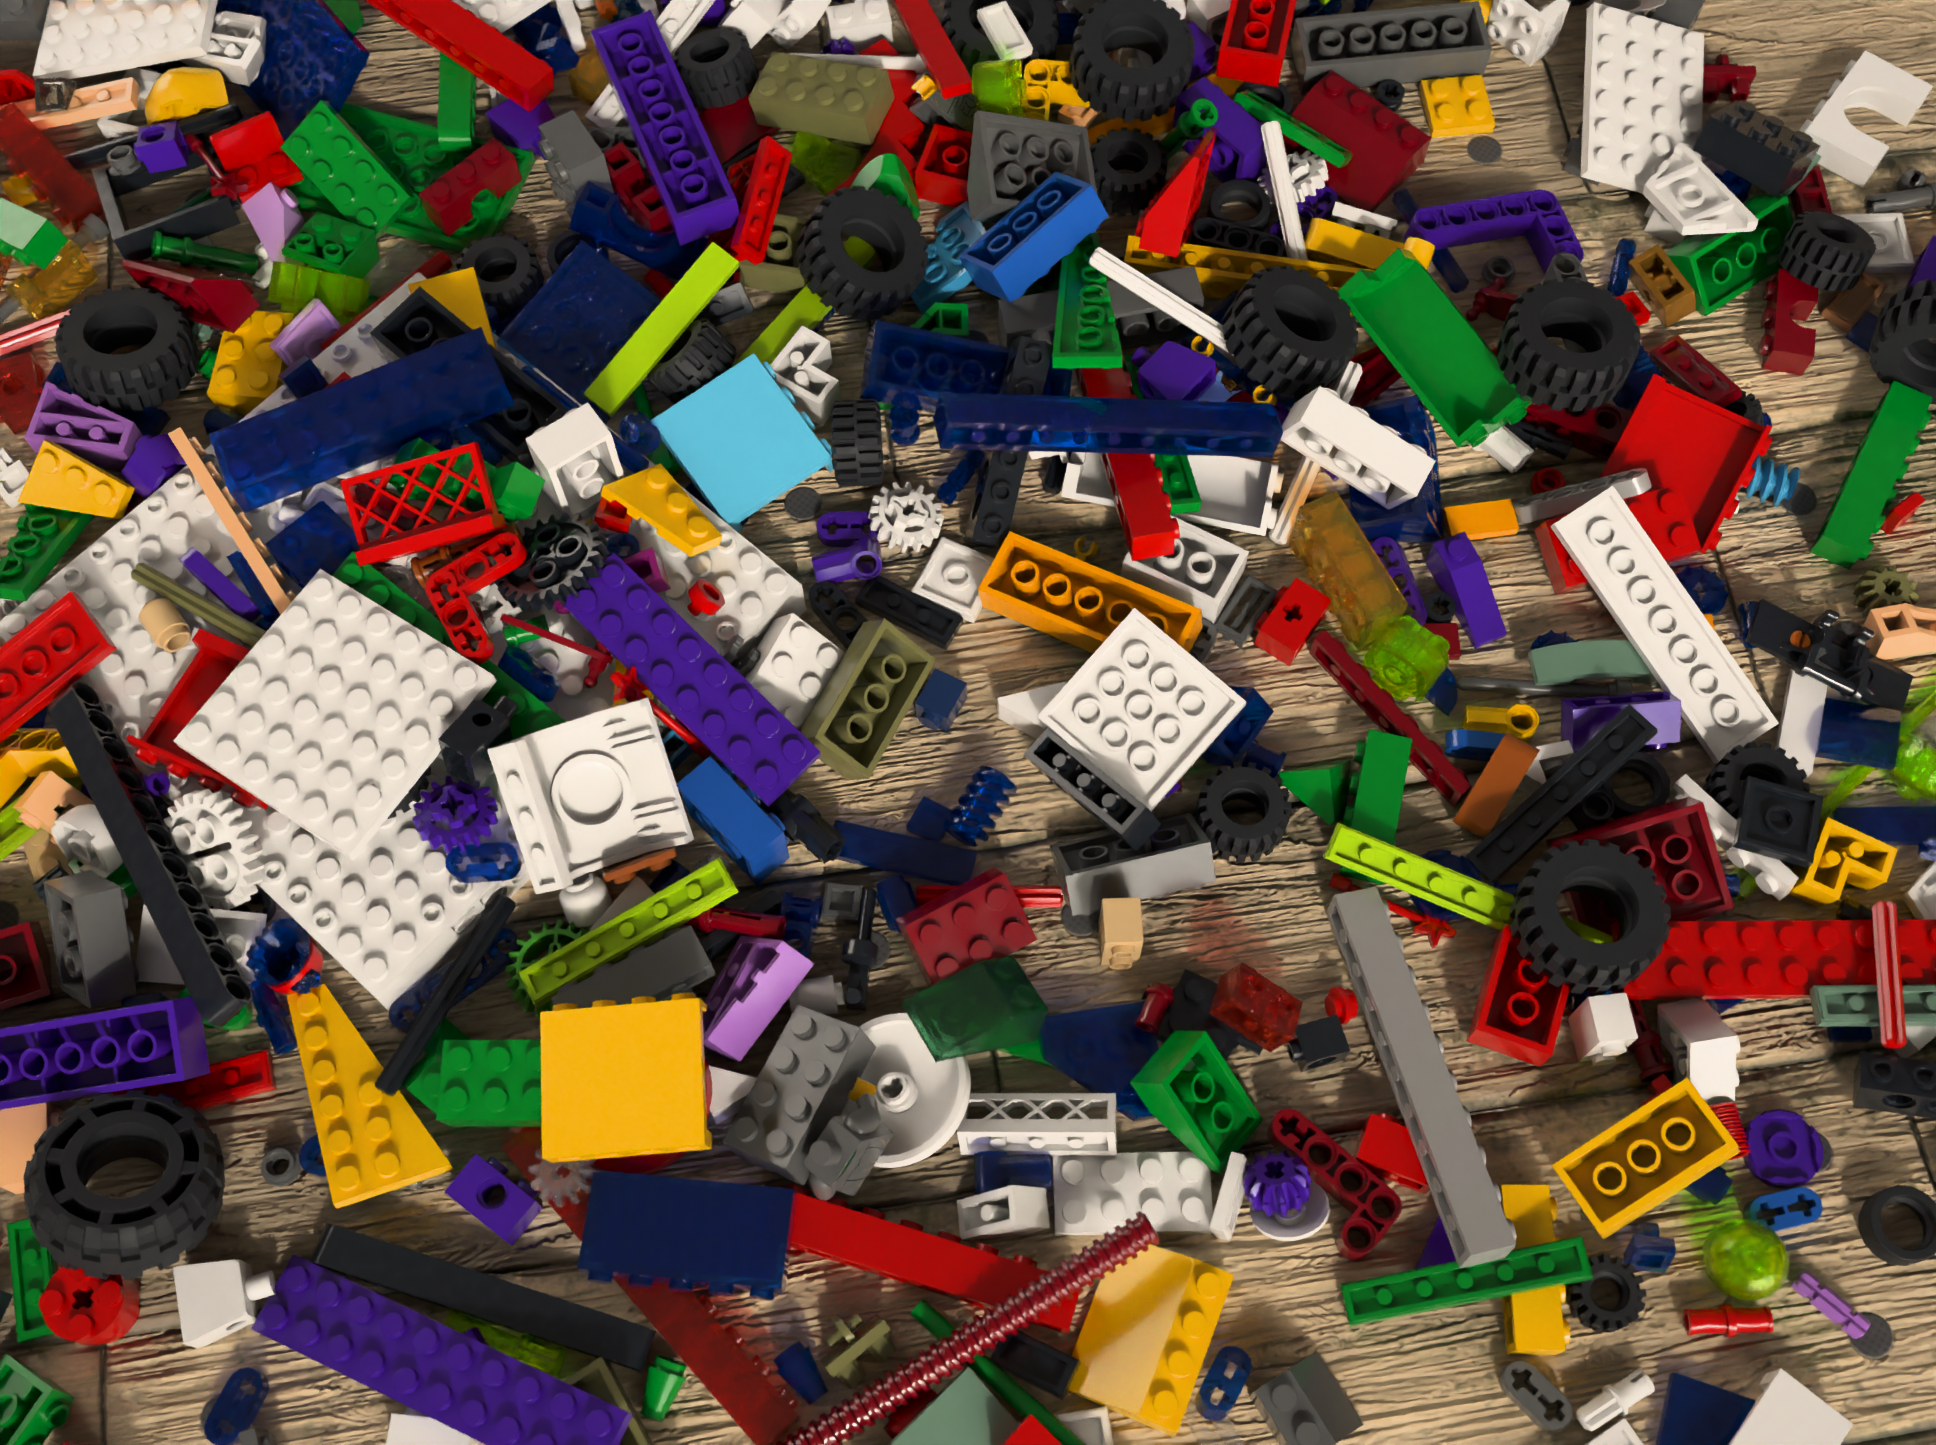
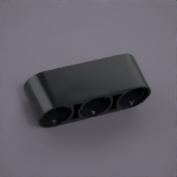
(1226, 235)

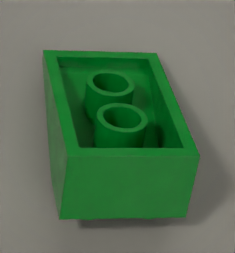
(1197, 1097)

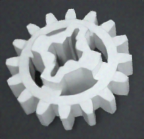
(1306, 175)
(905, 517)

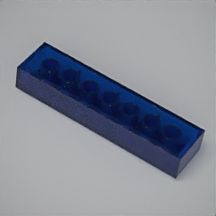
(360, 420)

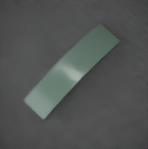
(1587, 660)

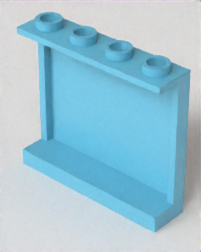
(742, 440)

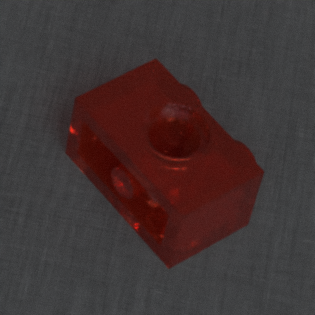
(19, 390)

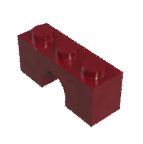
(634, 191)
(451, 196)
(1786, 344)

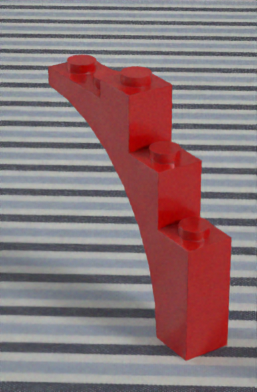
(900, 130)

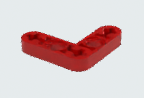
(462, 586)

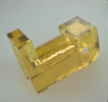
(57, 284)

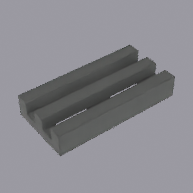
(1231, 633)

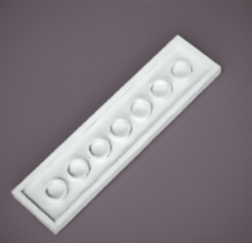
(1664, 624)

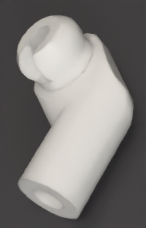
(263, 275)

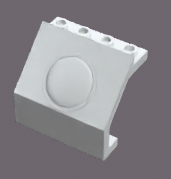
(590, 793)

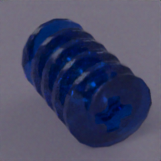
(978, 805)

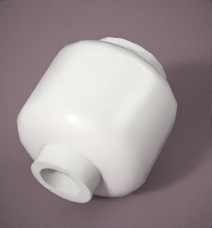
(585, 900)

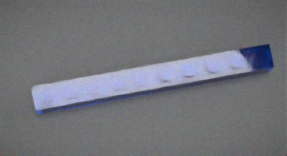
(1106, 425)

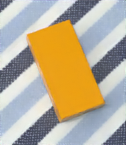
(1481, 519)

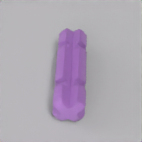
(1831, 1304)

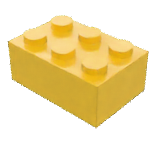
(246, 364)

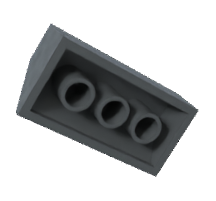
(1106, 867)

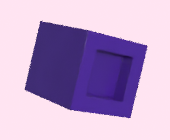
(162, 147)

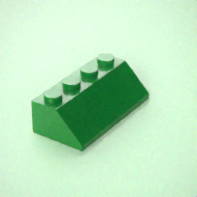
(1732, 262)

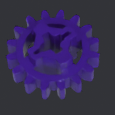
(436, 815)

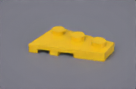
(74, 484)
(665, 505)

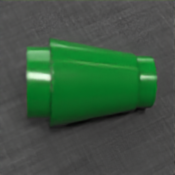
(662, 1385)

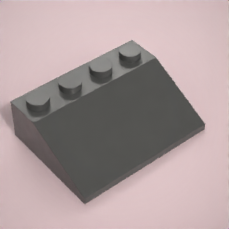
(1016, 156)

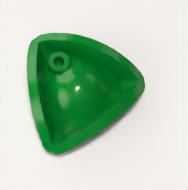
(892, 177)

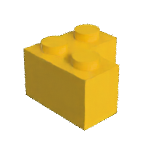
(1839, 858)

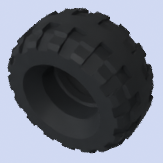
(132, 1231)

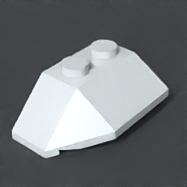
(234, 47)

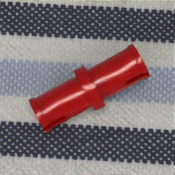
(1728, 1320)

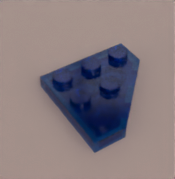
(1101, 1051)

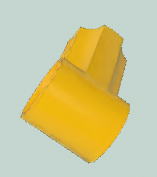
(1501, 719)

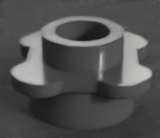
(122, 160)

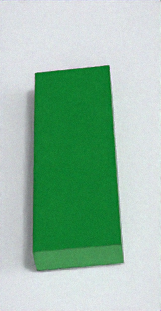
(30, 1274)

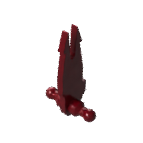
(1492, 301)
(599, 655)

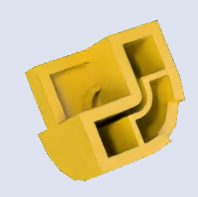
(184, 93)

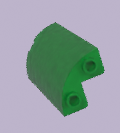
(1434, 348)

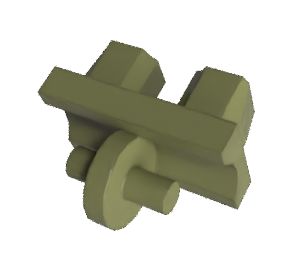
(870, 1336)

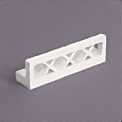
(1036, 1131)

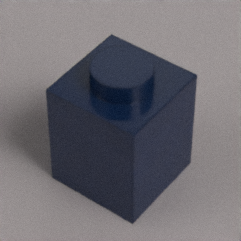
(940, 701)

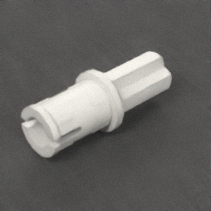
(1615, 1400)

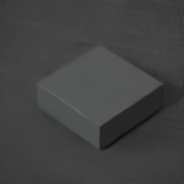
(842, 902)

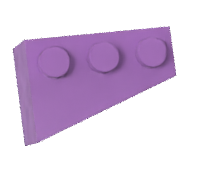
(82, 429)
(750, 993)

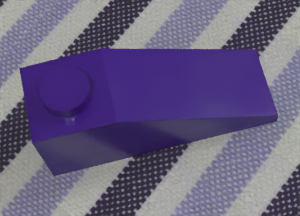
(1462, 576)

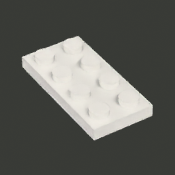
(1105, 1190)

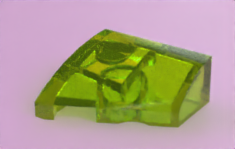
(823, 162)

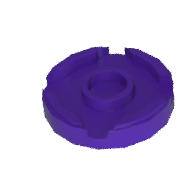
(1782, 1149)

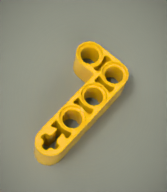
(1356, 248)

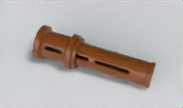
(428, 565)

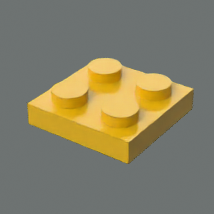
(1456, 106)

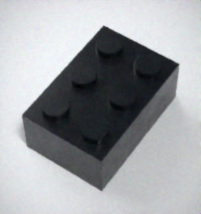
(1756, 147)

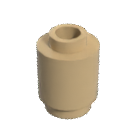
(165, 624)

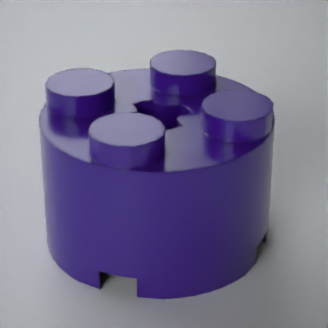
(152, 464)

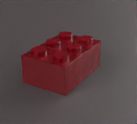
(966, 926)

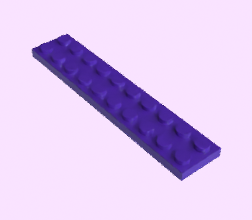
(430, 1364)

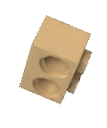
(1120, 932)

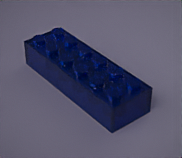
(915, 365)

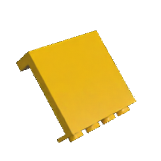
(623, 1079)

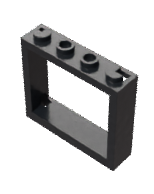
(191, 222)

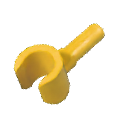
(1081, 555)

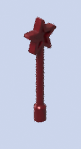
(221, 184)

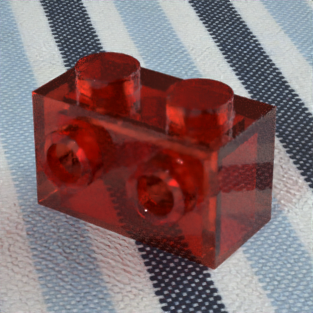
(1256, 1007)

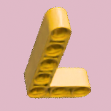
(1049, 84)
(28, 754)

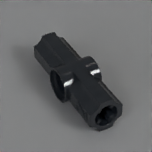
(806, 825)

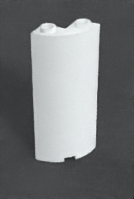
(1232, 489)

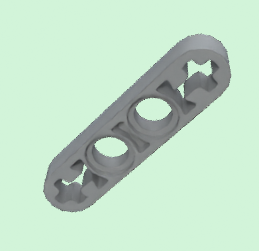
(1574, 496)

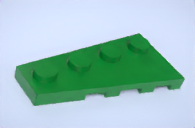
(37, 547)

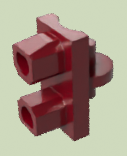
(1726, 79)

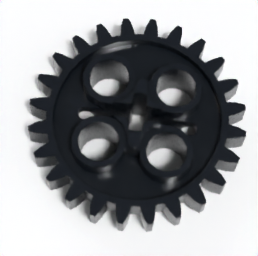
(557, 562)

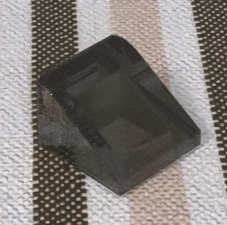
(53, 94)

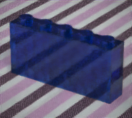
(688, 1234)

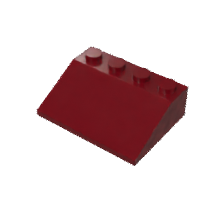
(1382, 142)
(1678, 849)

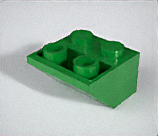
(334, 246)

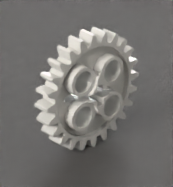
(205, 821)

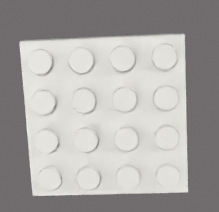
(1142, 709)

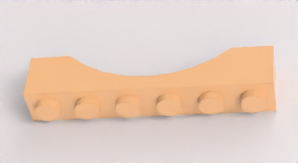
(1901, 631)

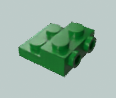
(29, 1404)

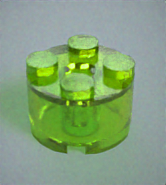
(999, 87)
(1407, 659)

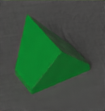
(1320, 787)

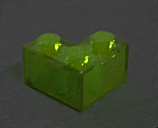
(297, 286)

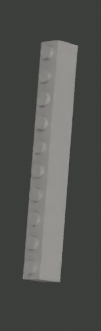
(1421, 1080)

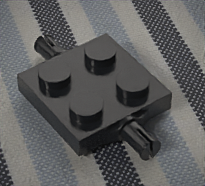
(1191, 1013)

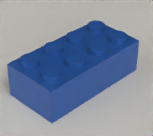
(1034, 236)

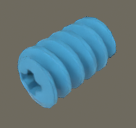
(1772, 481)

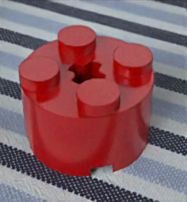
(69, 1309)

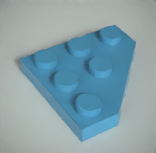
(945, 270)

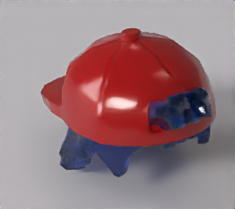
(286, 958)

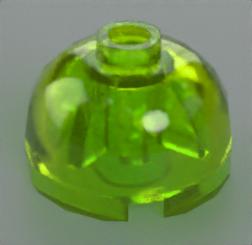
(1914, 769)
(1745, 1259)

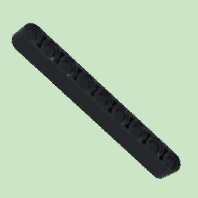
(484, 1297)

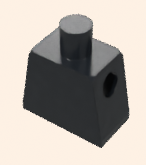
(471, 734)

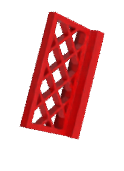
(758, 198)
(429, 536)

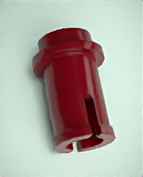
(1158, 999)

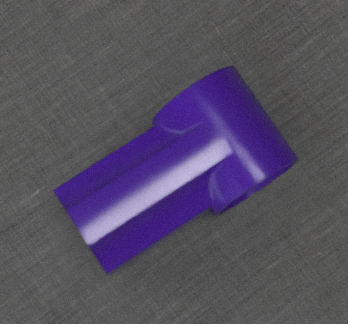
(844, 562)

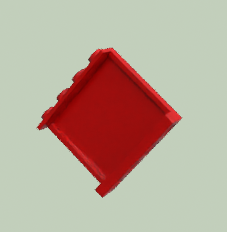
(1692, 445)
(199, 682)

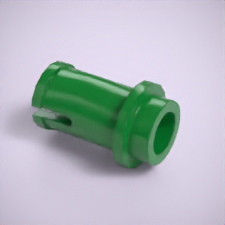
(516, 636)

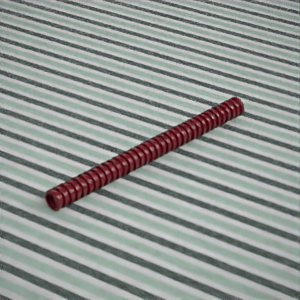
(978, 1335)

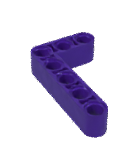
(1526, 213)

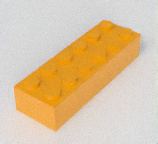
(1076, 598)

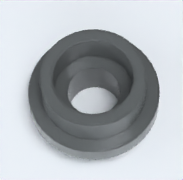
(1497, 265)
(273, 1159)

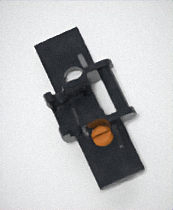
(1829, 655)

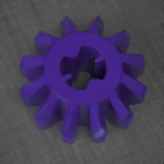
(1277, 1183)

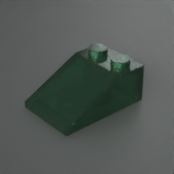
(978, 1010)

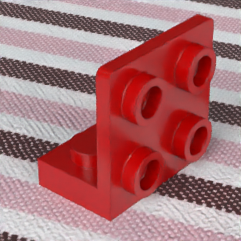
(255, 155)

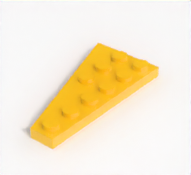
(364, 1136)

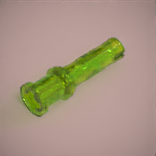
(521, 1348)

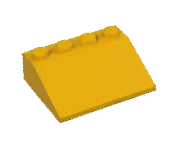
(1149, 1336)

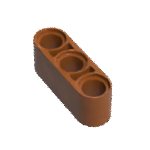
(1496, 785)

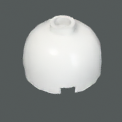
(84, 835)

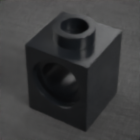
(1318, 1043)

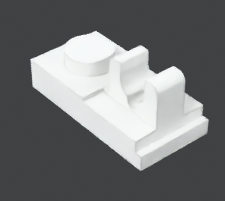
(1372, 222)

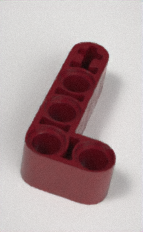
(1328, 1178)

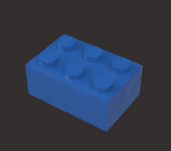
(734, 819)

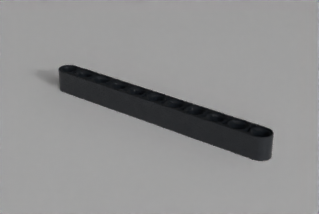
(150, 855)

